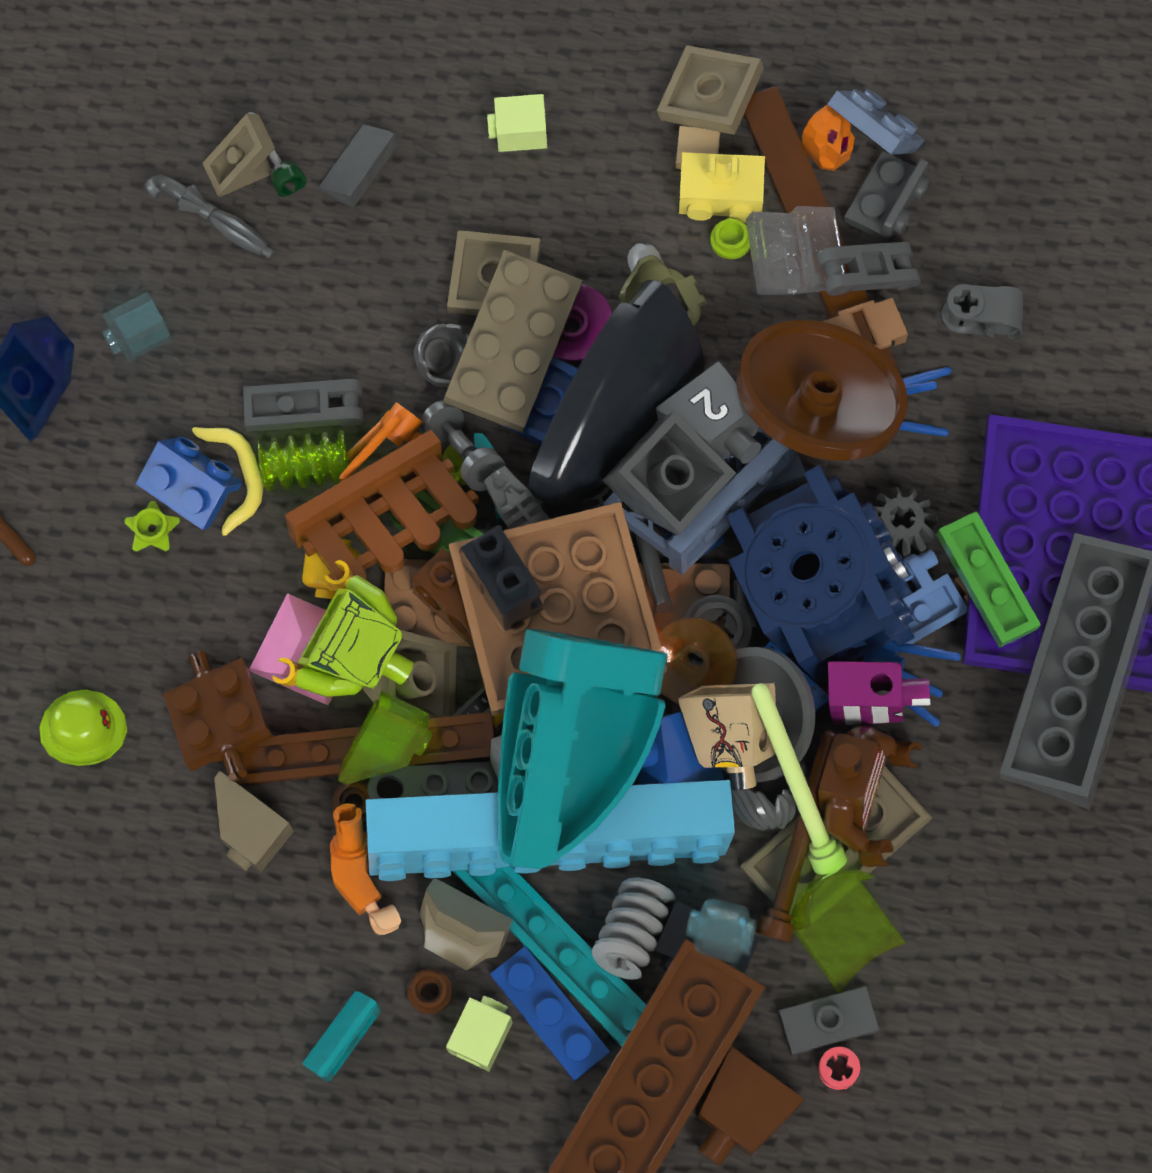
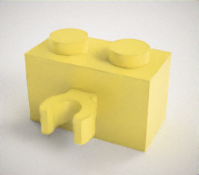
(721, 185)

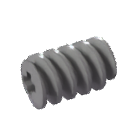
(632, 927)

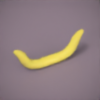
(249, 469)

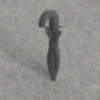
(228, 225)

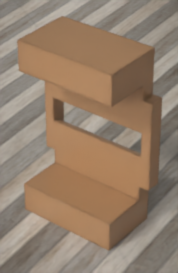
(882, 321)

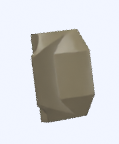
(461, 926)

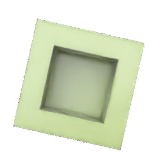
(518, 123)
(480, 1032)

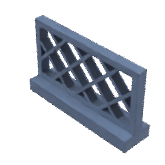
(712, 522)

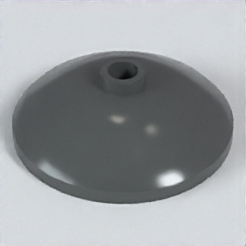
(793, 700)

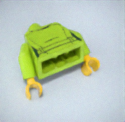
(351, 642)

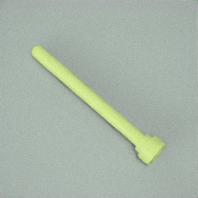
(824, 851)

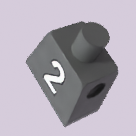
(716, 414)

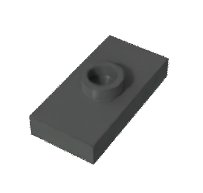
(828, 1021)

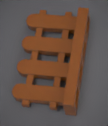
(371, 492)

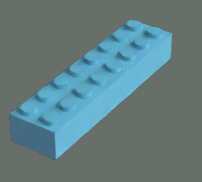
(462, 831)

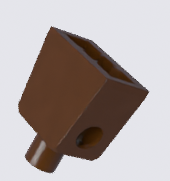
(743, 1108)

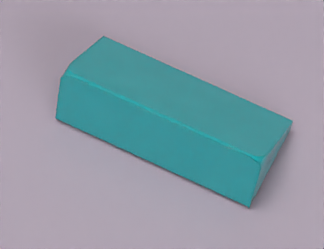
(342, 1036)

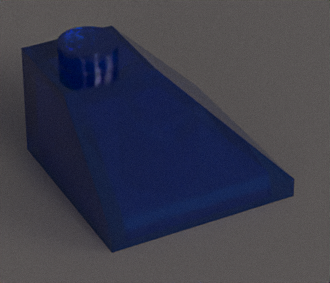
(34, 372)

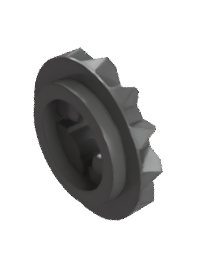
(736, 621)

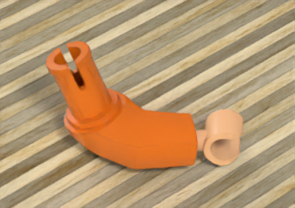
(351, 869)

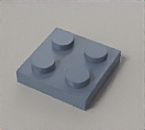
(868, 114)

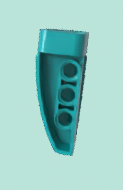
(572, 740)

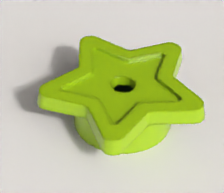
(151, 516)

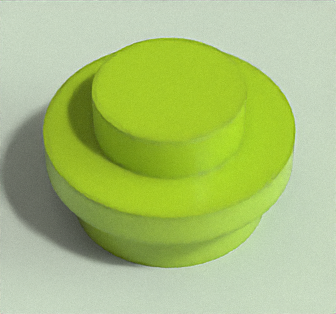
(730, 239)

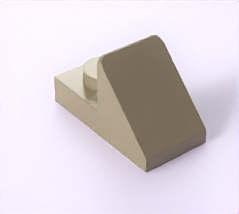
(240, 156)

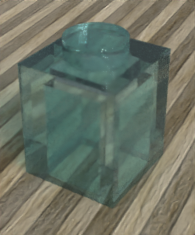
(135, 328)

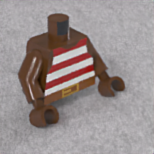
(852, 783)

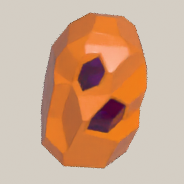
(828, 139)

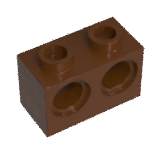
(439, 590)

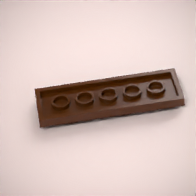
(661, 1068)

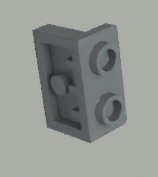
(886, 195)

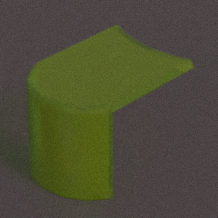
(842, 925)

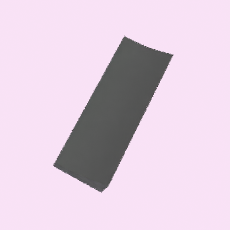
(1081, 670)

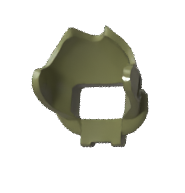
(654, 269)

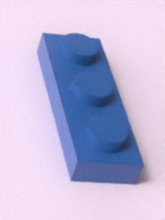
(550, 1014)

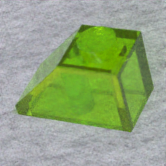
(386, 740)

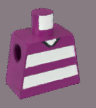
(855, 688)

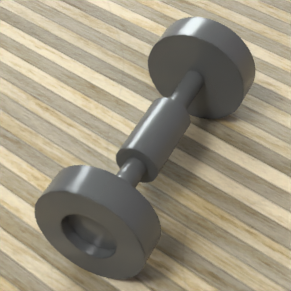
(446, 424)

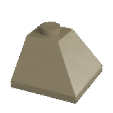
(432, 678)

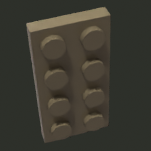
(512, 341)

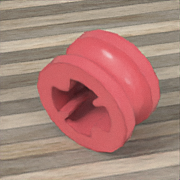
(852, 1064)

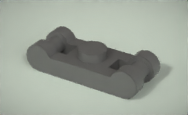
(869, 267)

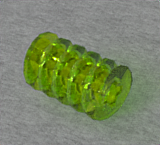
(302, 461)

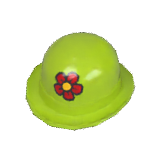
(83, 728)

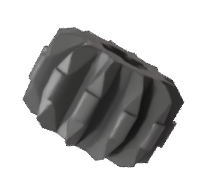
(903, 509)

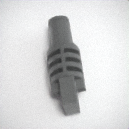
(513, 499)

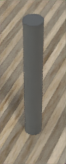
(654, 574)

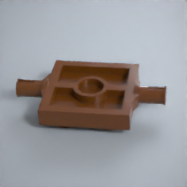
(217, 715)

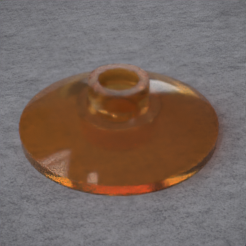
(698, 636)

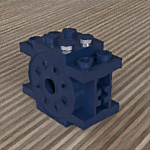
(802, 552)

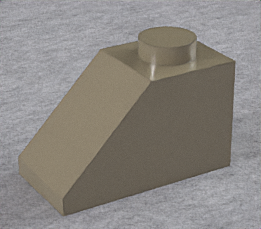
(248, 826)

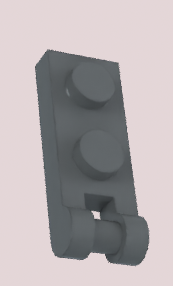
(302, 405)

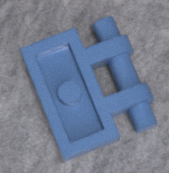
(934, 601)

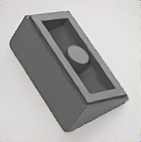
(359, 164)

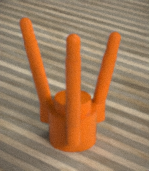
(396, 425)

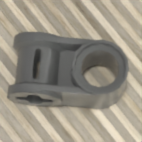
(987, 308)

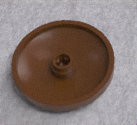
(821, 390)

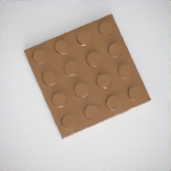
(586, 588)

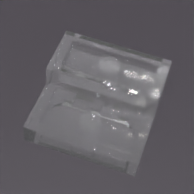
(787, 247)

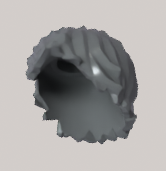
(767, 804)

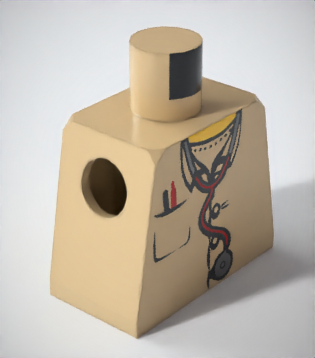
(728, 730)

